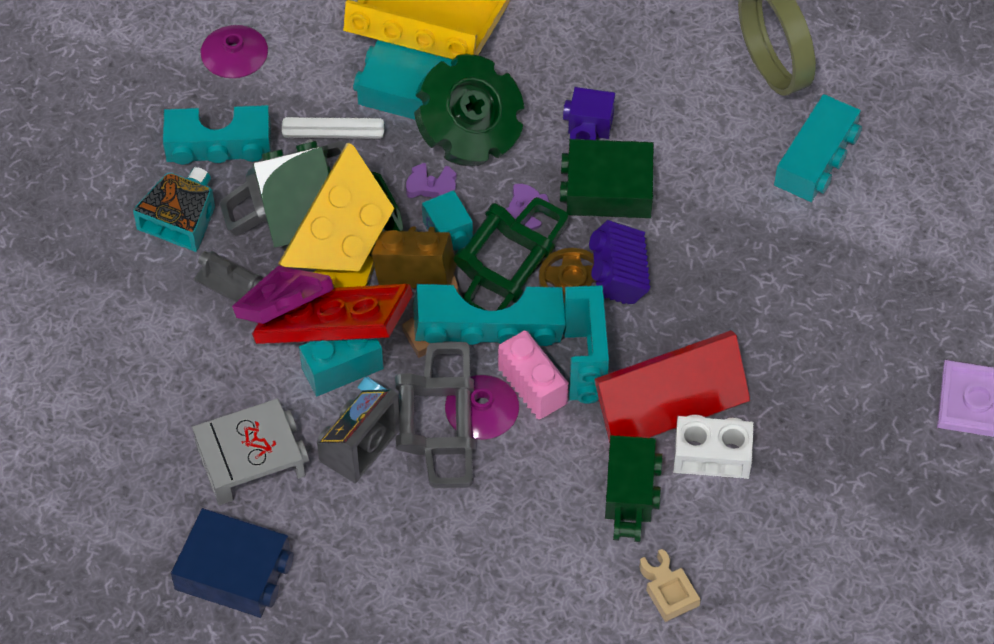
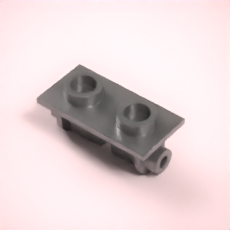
(225, 276)

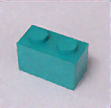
(339, 362)

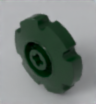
(465, 134)

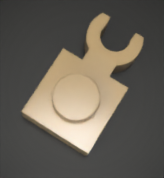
(669, 590)

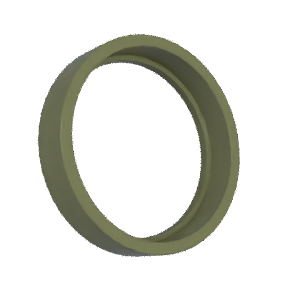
(762, 51)

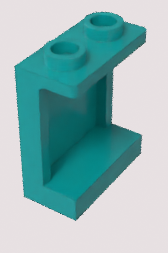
(586, 318)

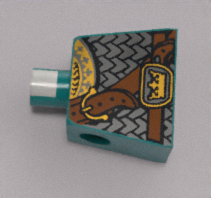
(177, 209)

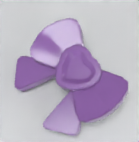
(420, 184)
(522, 196)

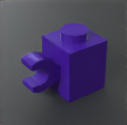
(589, 113)

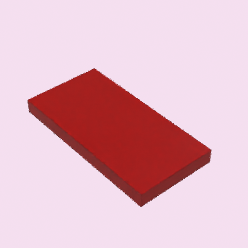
(340, 315)
(680, 383)

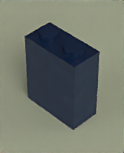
(232, 563)

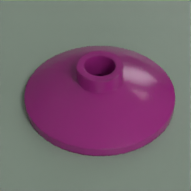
(234, 60)
(492, 417)

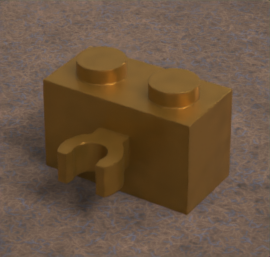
(414, 257)

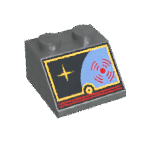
(360, 433)

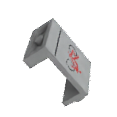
(248, 447)

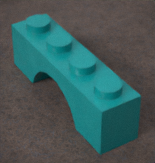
(446, 317)

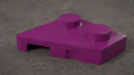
(280, 293)

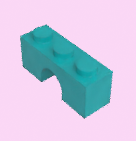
(243, 138)

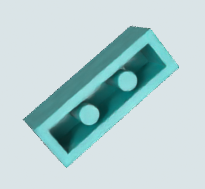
(818, 148)

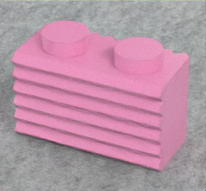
(532, 374)

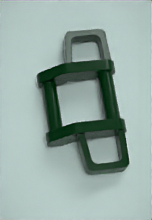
(514, 230)

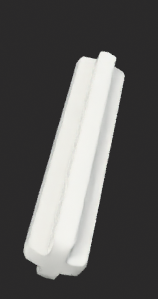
(333, 128)

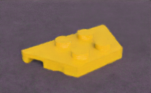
(341, 219)

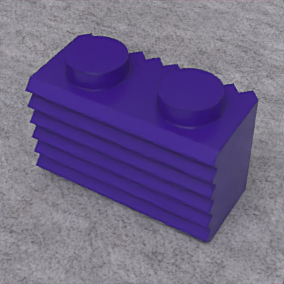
(620, 262)

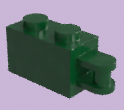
(630, 484)

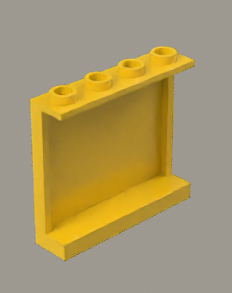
(429, 26)

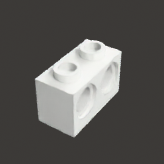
(713, 455)

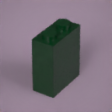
(608, 178)

